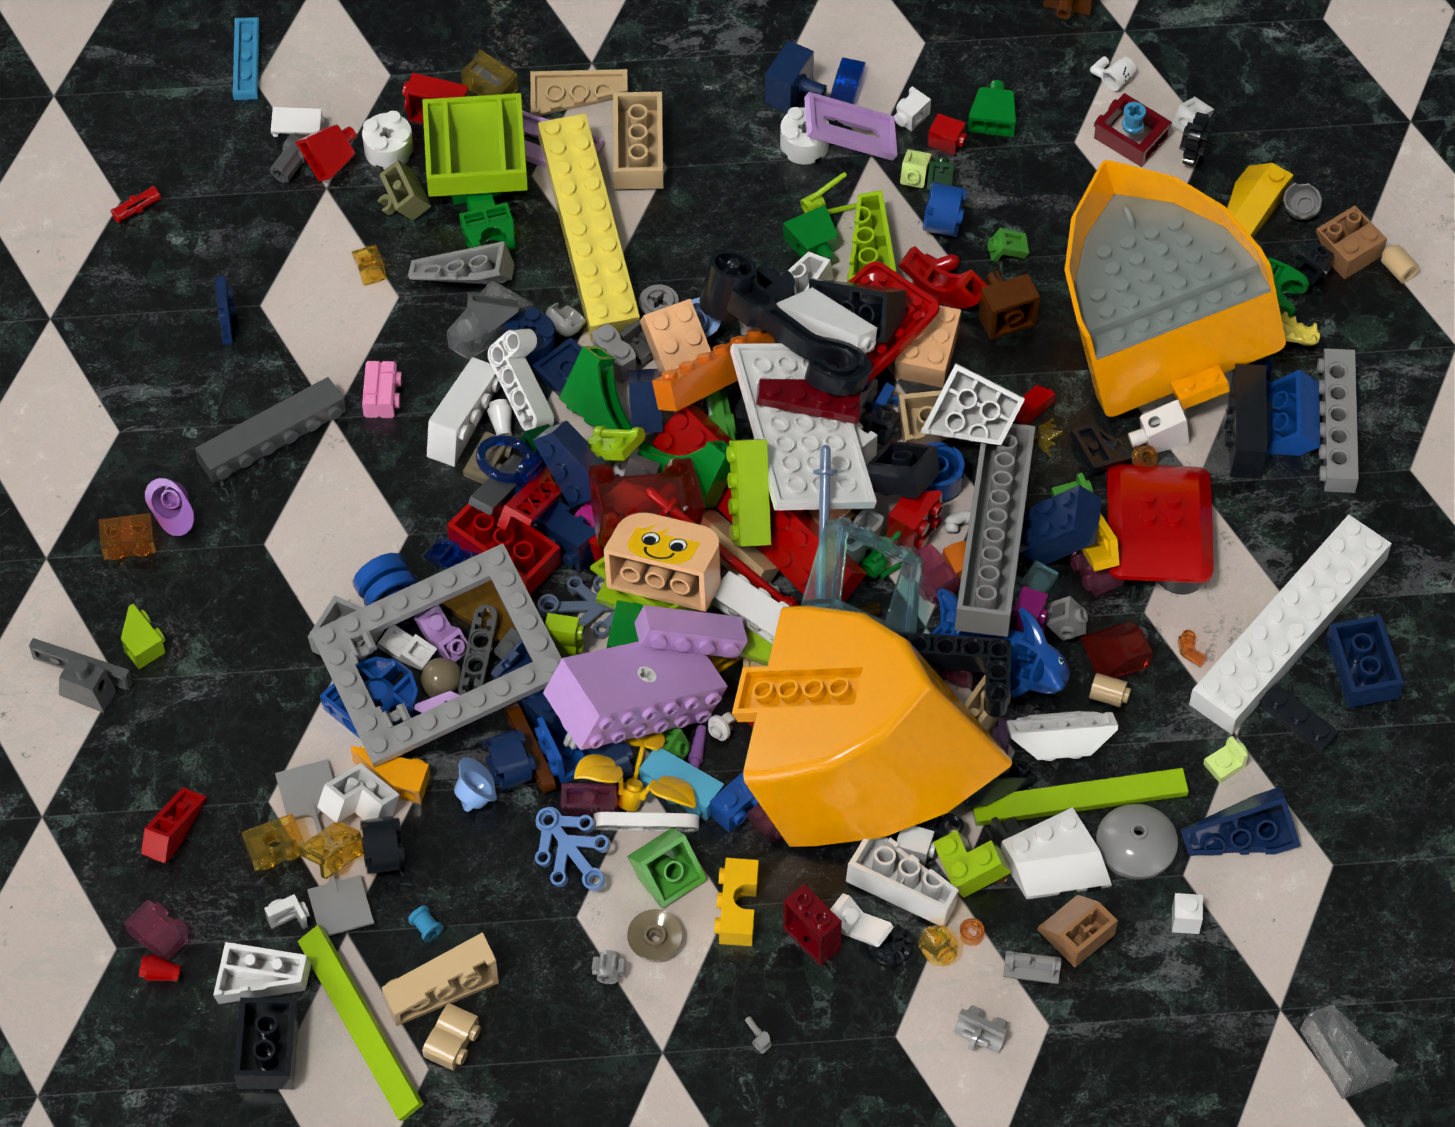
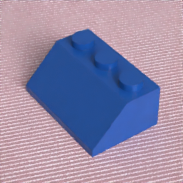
(1293, 415)

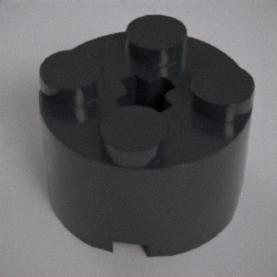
(381, 844)

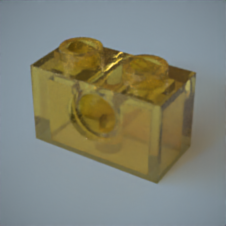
(279, 830)

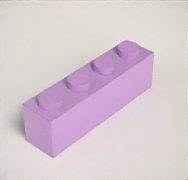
(690, 631)

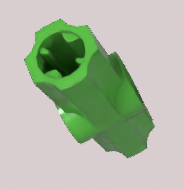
(719, 412)

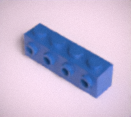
(732, 804)

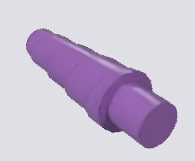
(697, 749)

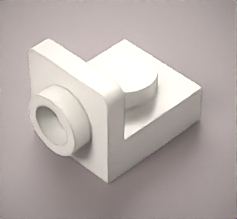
(1187, 111)

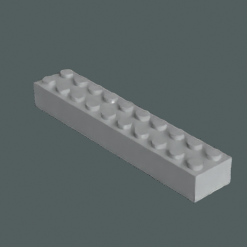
(995, 534)

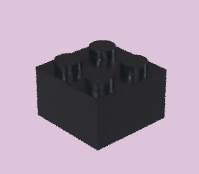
(903, 469)

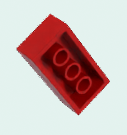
(529, 549)

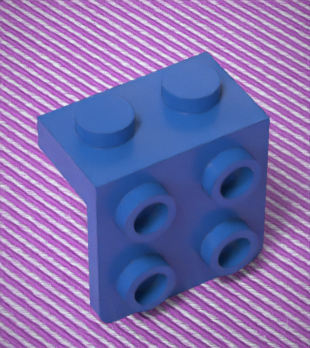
(561, 758)

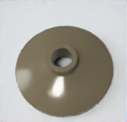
(651, 924)

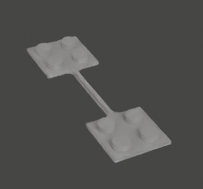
(339, 903)

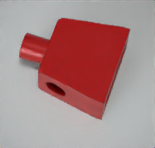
(327, 150)

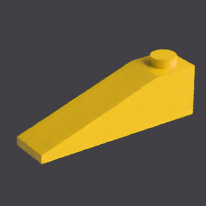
(1258, 195)

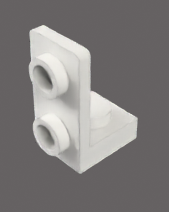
(859, 924)

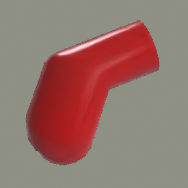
(946, 263)

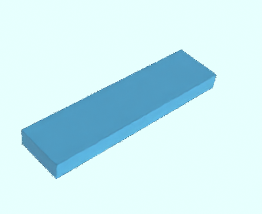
(246, 58)

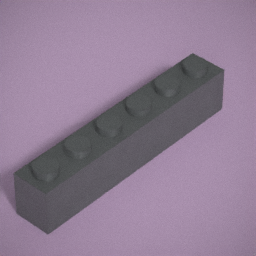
(270, 430)

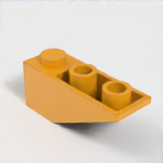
(403, 775)

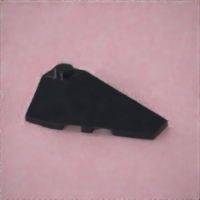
(876, 304)

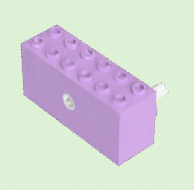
(631, 693)

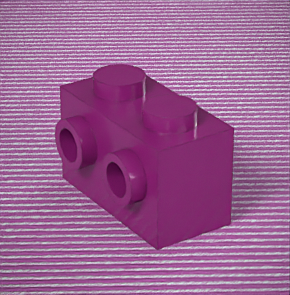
(1035, 603)

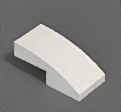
(405, 648)

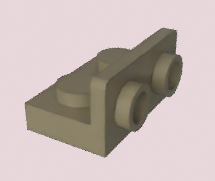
(495, 456)

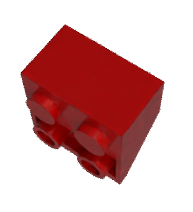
(915, 519)

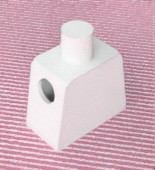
(1162, 428)

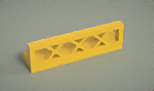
(1105, 550)

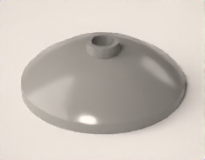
(1134, 854)

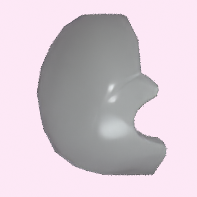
(1302, 201)
(565, 320)

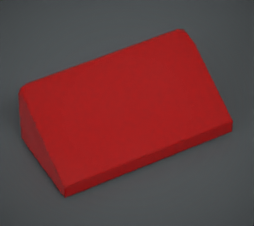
(1035, 403)

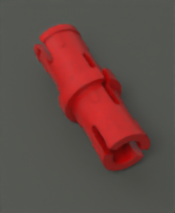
(121, 212)

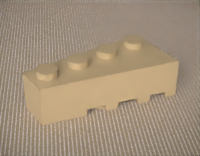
(913, 413)
(442, 980)

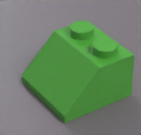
(667, 867)

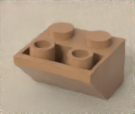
(1352, 241)
(1079, 928)

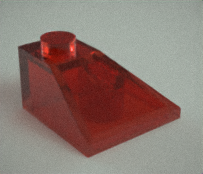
(1118, 650)

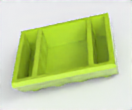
(474, 144)

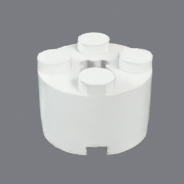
(387, 139)
(794, 139)

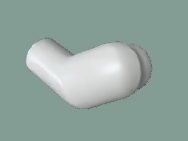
(953, 520)

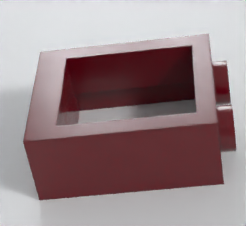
(1124, 145)
(810, 918)

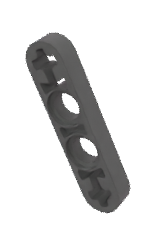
(481, 654)

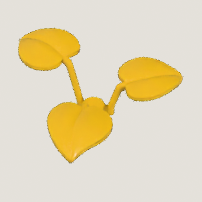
(603, 769)

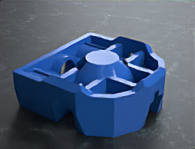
(378, 677)

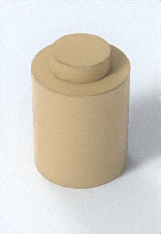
(1399, 263)
(1109, 690)

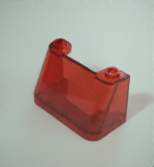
(626, 495)

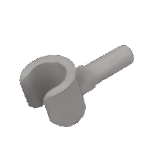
(762, 1040)

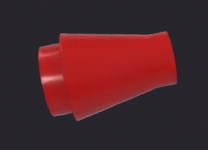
(158, 969)

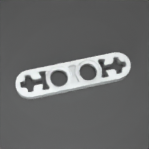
(646, 821)

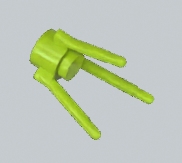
(816, 200)

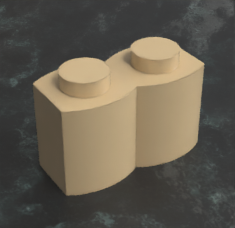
(451, 1036)

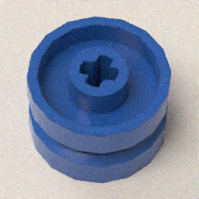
(383, 577)

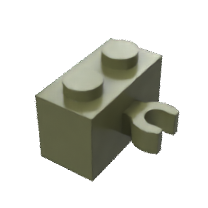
(404, 191)

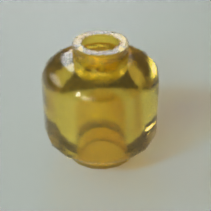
(939, 945)

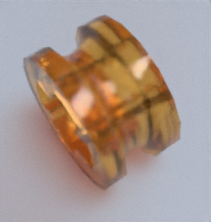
(1151, 455)
(977, 926)

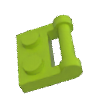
(615, 443)

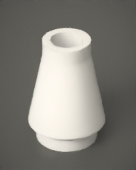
(500, 416)

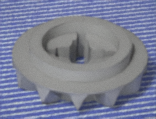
(654, 294)

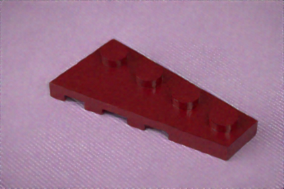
(801, 397)

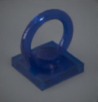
(527, 469)

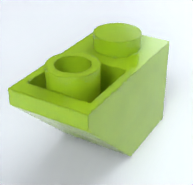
(139, 638)

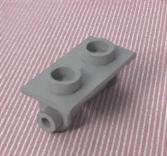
(1032, 967)

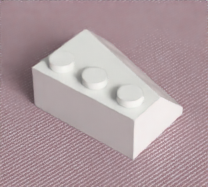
(973, 409)
(1055, 857)

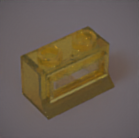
(489, 76)

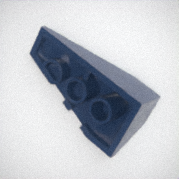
(1247, 827)

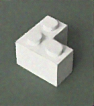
(358, 793)

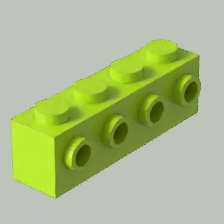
(749, 492)

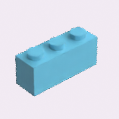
(663, 763)

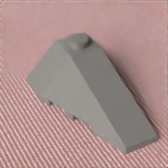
(469, 265)

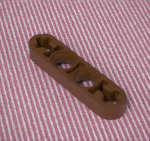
(542, 772)

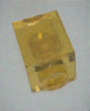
(369, 264)

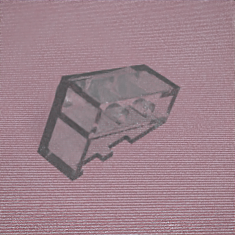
(467, 333)
(1344, 1053)

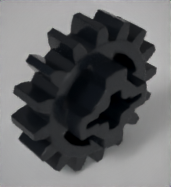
(1195, 139)

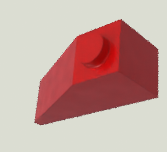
(171, 825)

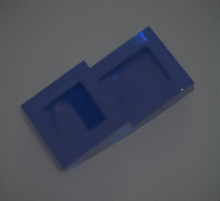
(848, 80)
(447, 554)

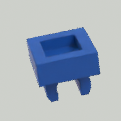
(885, 397)

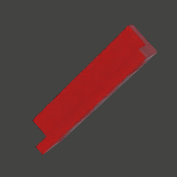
(526, 499)

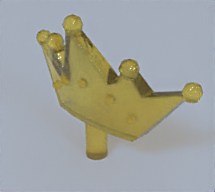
(1046, 435)

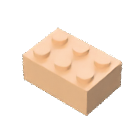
(674, 335)
(931, 352)

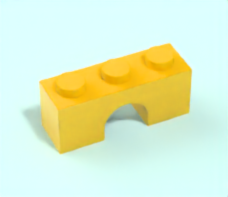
(735, 923)

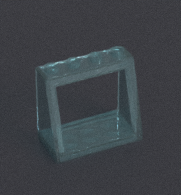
(827, 574)

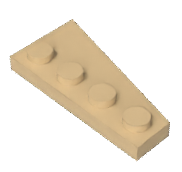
(571, 89)

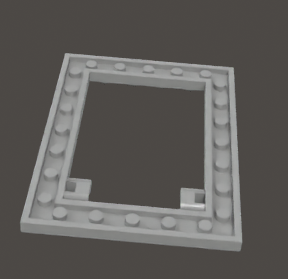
(376, 728)

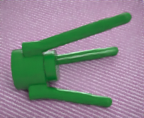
(876, 562)

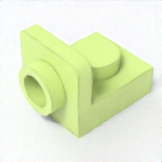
(915, 168)
(1227, 760)

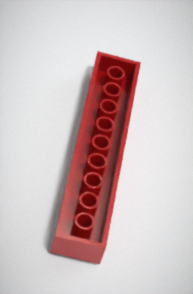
(792, 535)

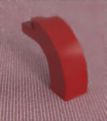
(947, 288)

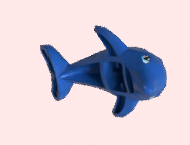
(1033, 660)

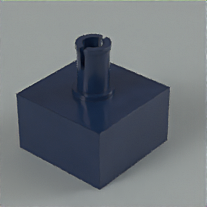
(791, 77)

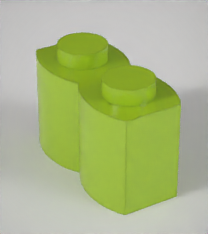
(566, 634)

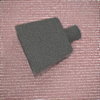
(82, 681)

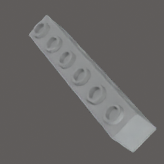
(1341, 476)

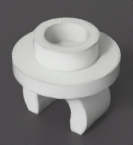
(720, 726)

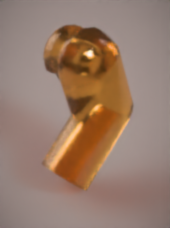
(1187, 648)

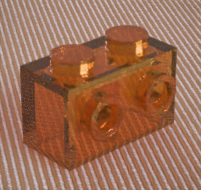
(127, 536)

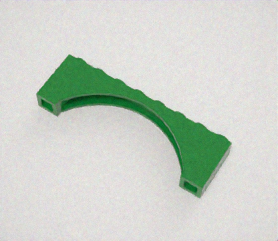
(594, 396)

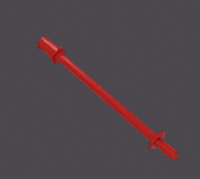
(669, 507)

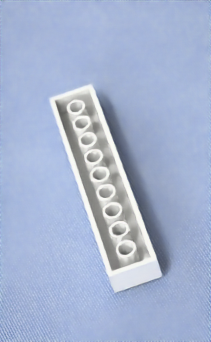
(1289, 624)

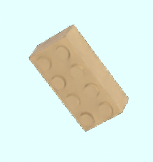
(637, 140)

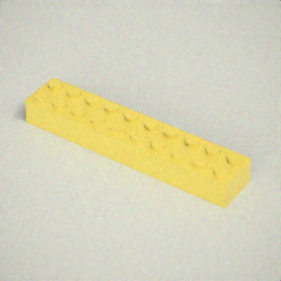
(587, 223)

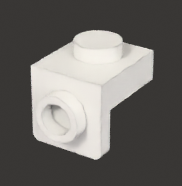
(286, 909)

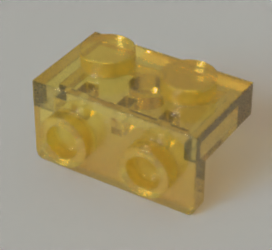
(333, 848)

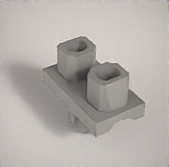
(981, 1031)

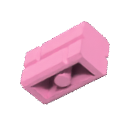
(380, 389)

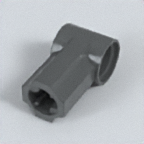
(288, 161)

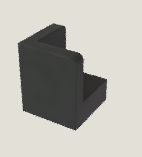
(1005, 829)

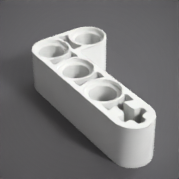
(517, 379)

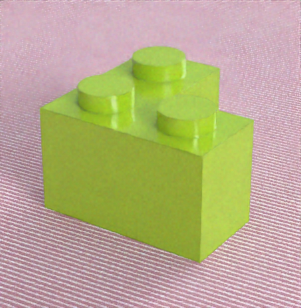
(969, 868)

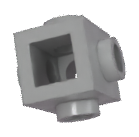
(1066, 618)

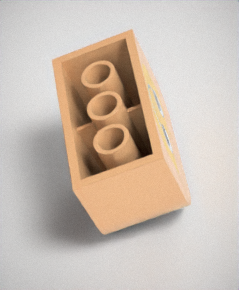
(664, 560)

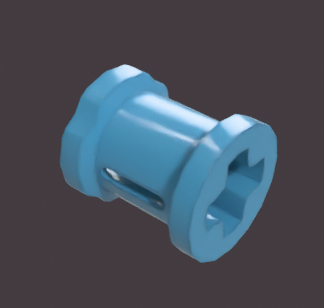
(1133, 120)
(425, 923)

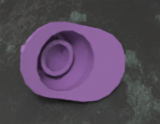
(170, 506)

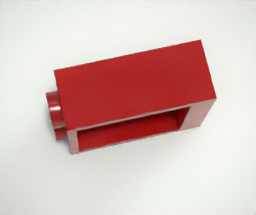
(428, 88)

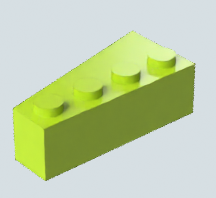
(871, 234)

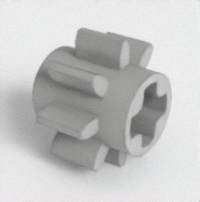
(608, 967)

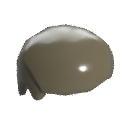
(440, 676)

